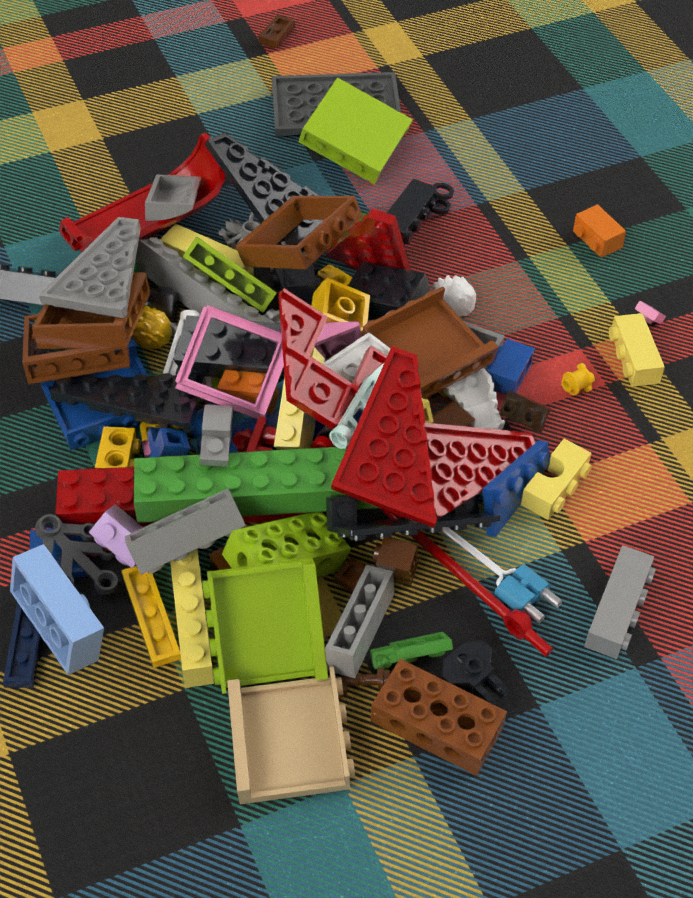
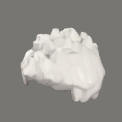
(458, 294)

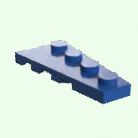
(505, 491)

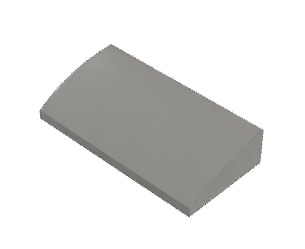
(171, 196)

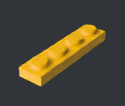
(151, 617)

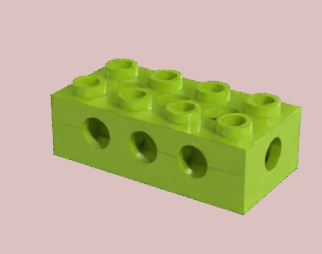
(288, 540)

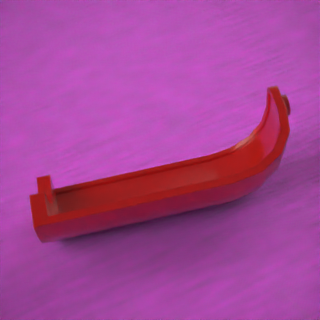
(199, 164)

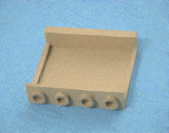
(289, 739)

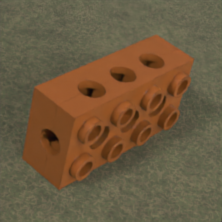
(438, 716)

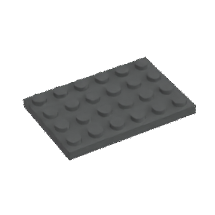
(299, 95)

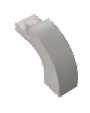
(216, 435)

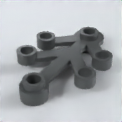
(75, 551)

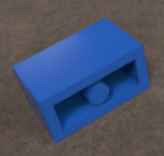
(510, 366)

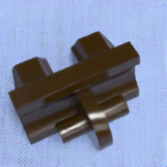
(525, 411)

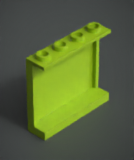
(355, 130)
(266, 623)

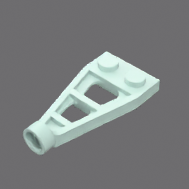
(342, 434)

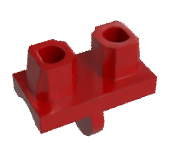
(254, 441)

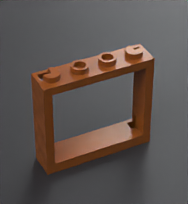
(260, 246)
(52, 335)
(73, 361)

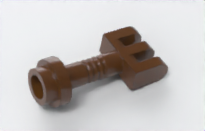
(366, 679)

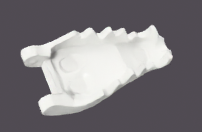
(478, 399)

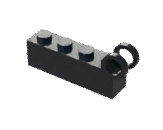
(415, 206)

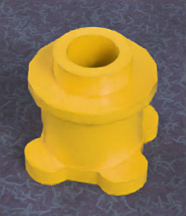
(578, 380)

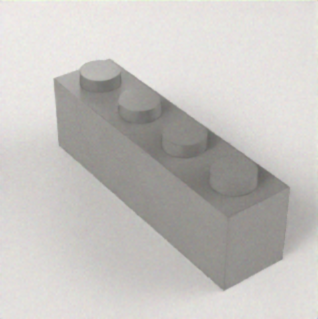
(184, 532)
(619, 601)
(360, 621)

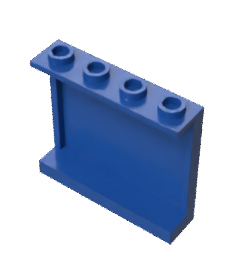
(83, 425)

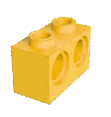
(117, 448)

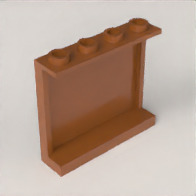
(438, 337)

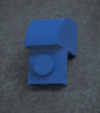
(167, 442)

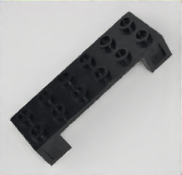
(343, 520)

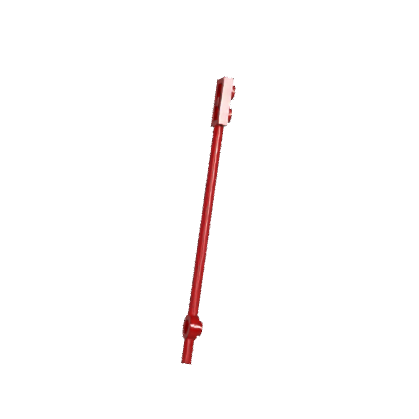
(516, 621)

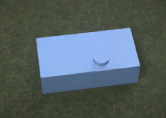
(56, 609)

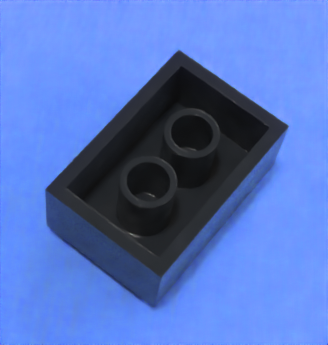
(388, 287)

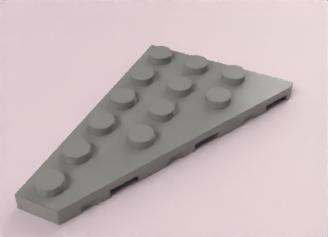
(100, 275)

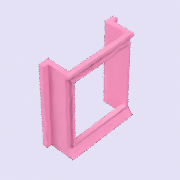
(271, 379)

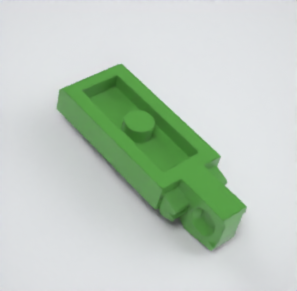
(409, 649)

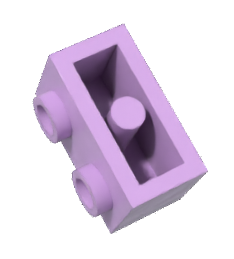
(111, 533)

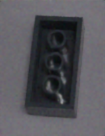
(227, 348)

